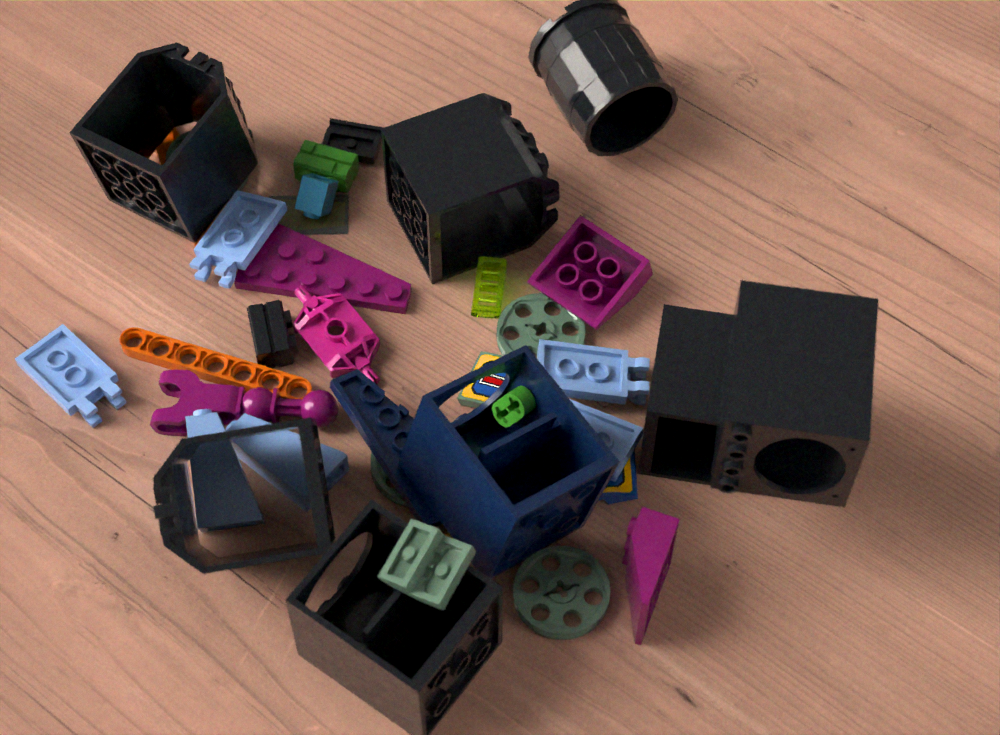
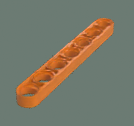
(204, 358)

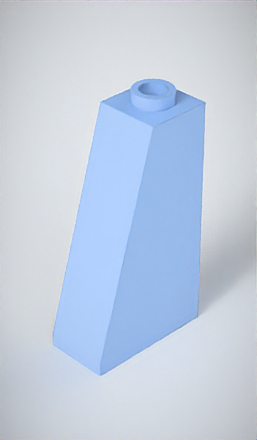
(281, 462)
(218, 479)

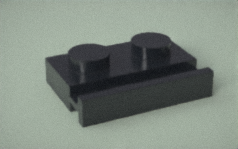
(354, 138)

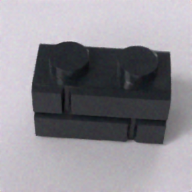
(270, 334)

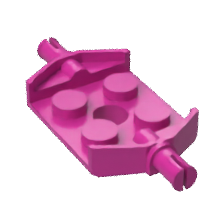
(339, 353)

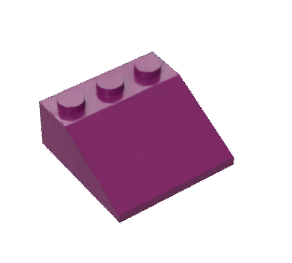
(591, 273)
(647, 560)

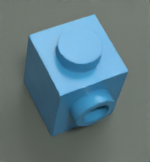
(316, 195)

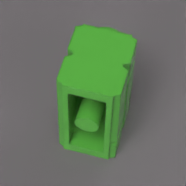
(327, 162)

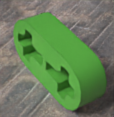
(513, 406)

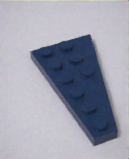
(385, 431)

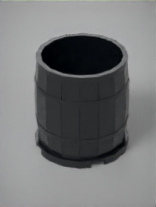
(603, 76)

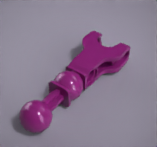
(233, 402)

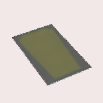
(332, 223)

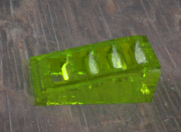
(491, 270)

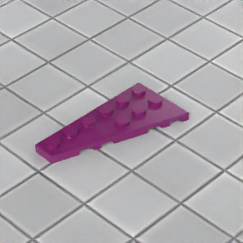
(297, 260)

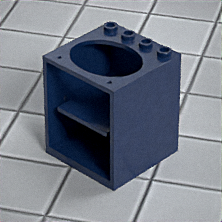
(513, 484)

